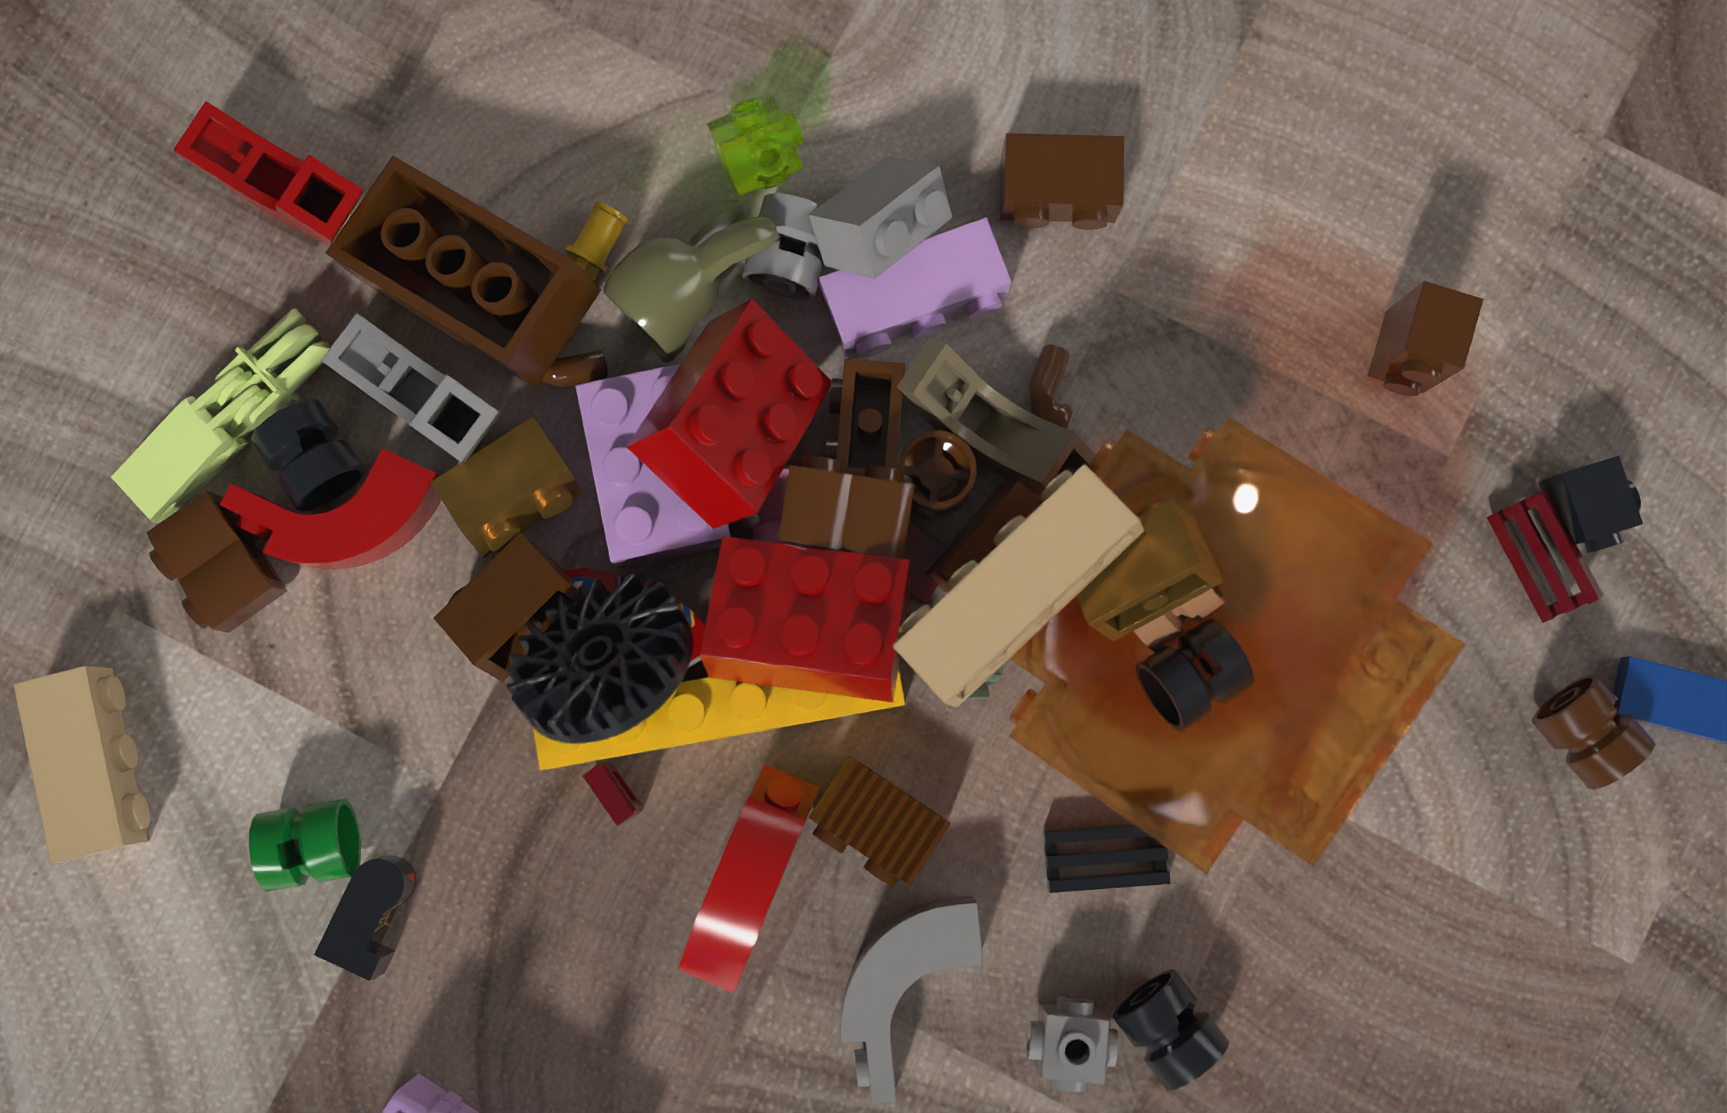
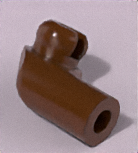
(576, 369)

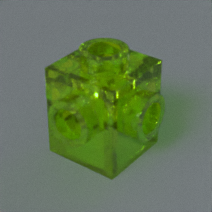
(757, 144)

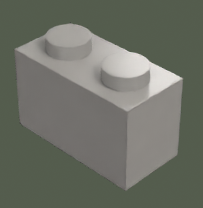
(881, 216)

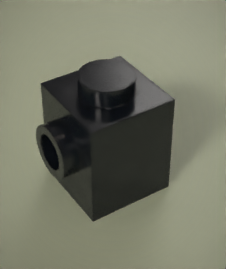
(1596, 503)

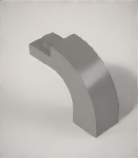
(411, 388)
(906, 949)

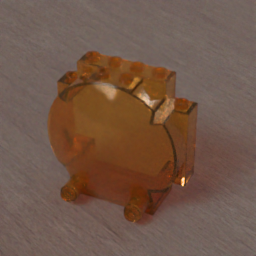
(1316, 614)

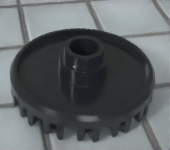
(602, 661)

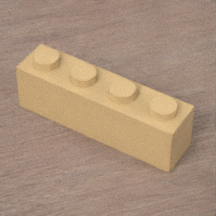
(1018, 585)

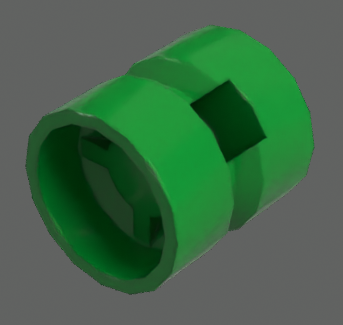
(293, 846)

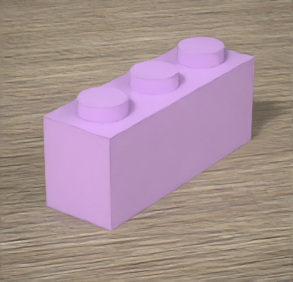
(919, 292)

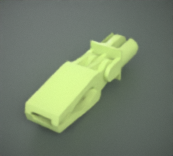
(210, 431)

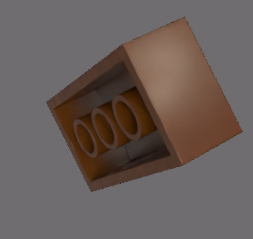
(464, 271)

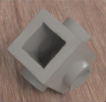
(1055, 1028)

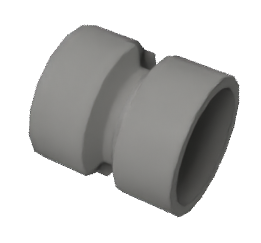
(783, 270)

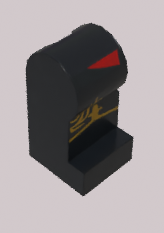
(364, 916)

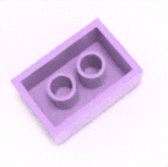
(638, 510)

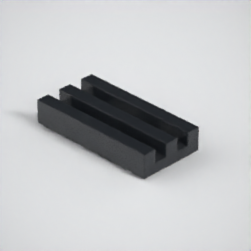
(1157, 853)

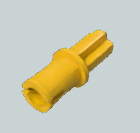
(597, 239)

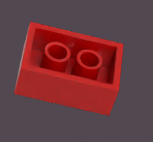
(731, 415)
(806, 618)

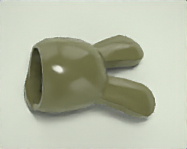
(674, 281)

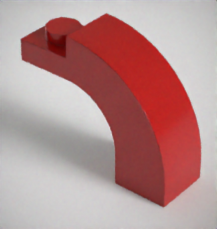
(286, 187)
(370, 526)
(747, 878)

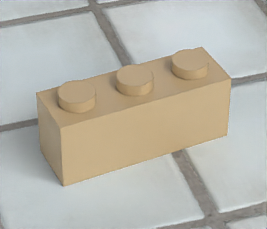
(82, 762)

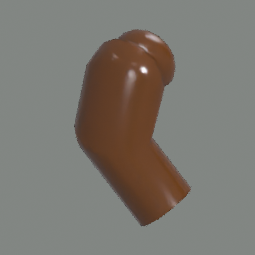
(1046, 383)

